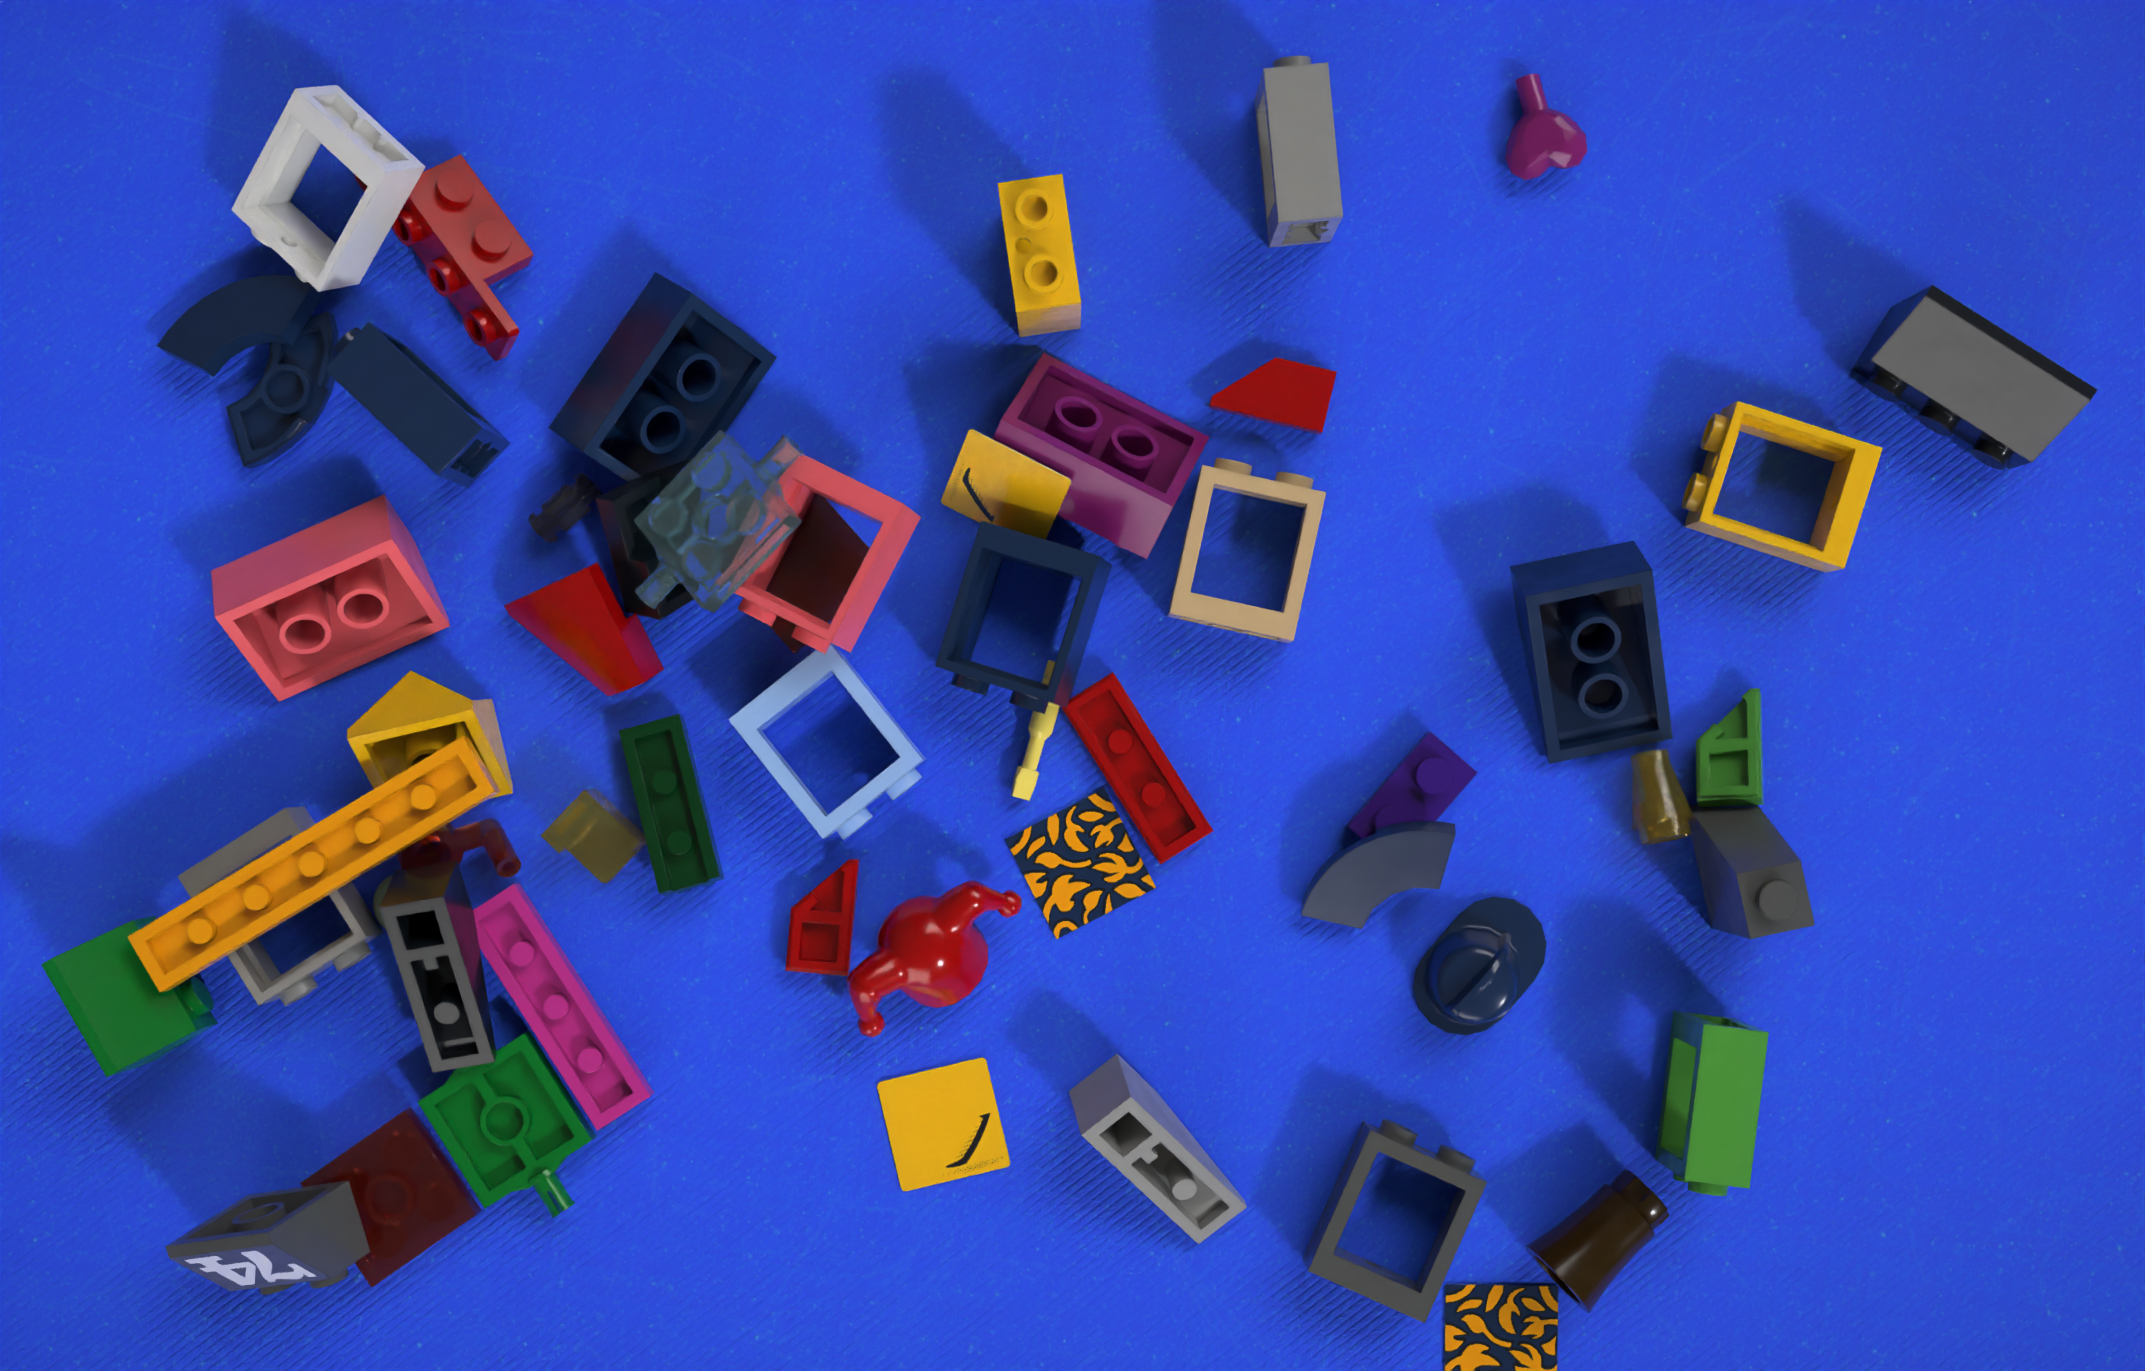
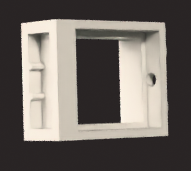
(388, 169)

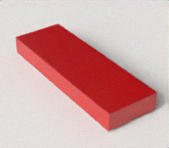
(1137, 768)

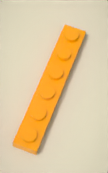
(313, 864)

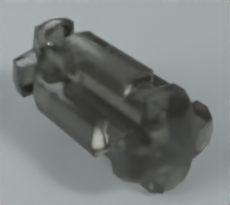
(565, 508)

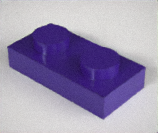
(1416, 789)

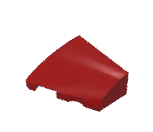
(589, 630)

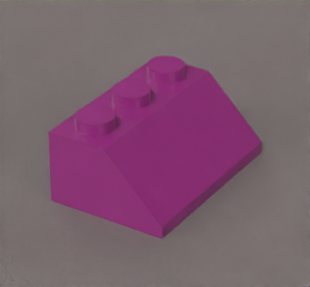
(1117, 452)

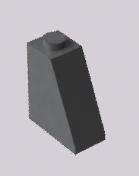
(1748, 872)

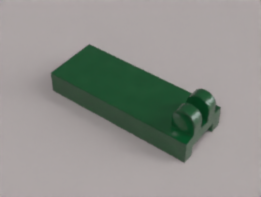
(671, 805)

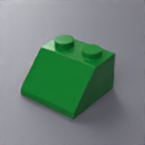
(120, 1005)

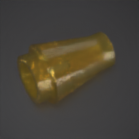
(1658, 800)

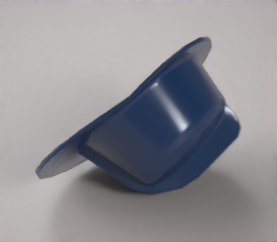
(1480, 966)

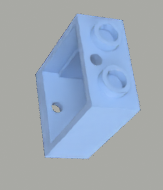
(789, 691)

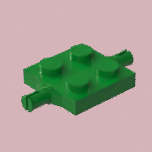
(509, 1124)

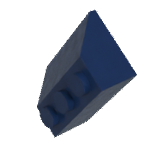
(662, 383)

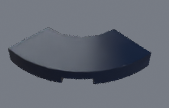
(240, 317)
(288, 395)
(1376, 867)

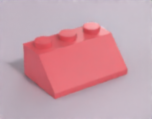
(328, 598)

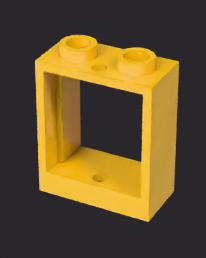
(1040, 255)
(1841, 504)

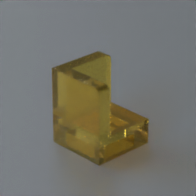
(596, 835)

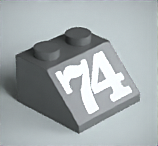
(277, 1240)

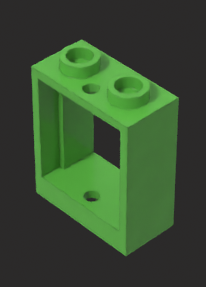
(1711, 1101)

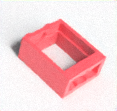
(897, 524)

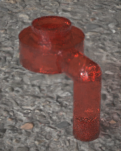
(450, 843)

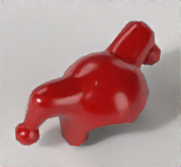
(928, 951)

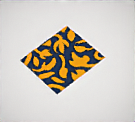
(1080, 863)
(1501, 1328)

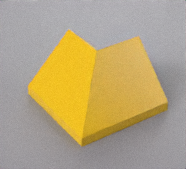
(418, 721)

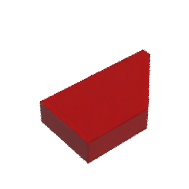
(1280, 394)
(824, 925)

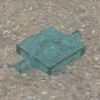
(718, 521)

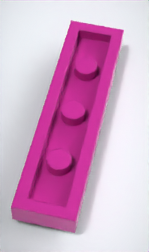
(559, 1007)

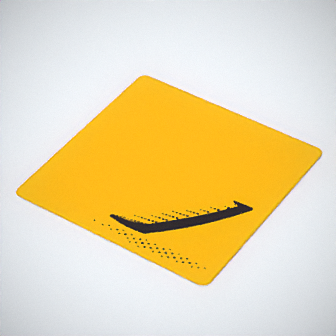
(1004, 487)
(943, 1124)

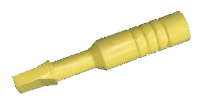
(1040, 729)

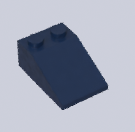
(1593, 650)

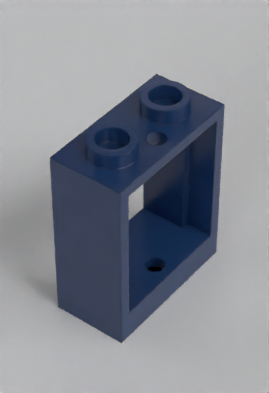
(415, 404)
(970, 607)

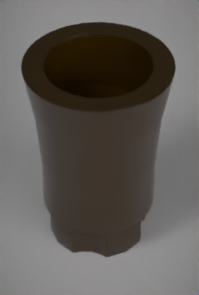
(1599, 1238)

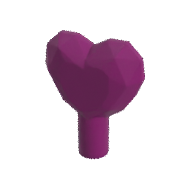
(1542, 134)

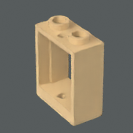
(1235, 616)

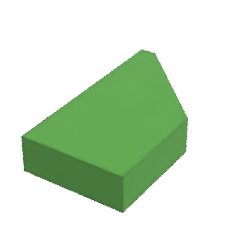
(1732, 757)

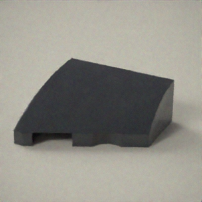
(629, 548)

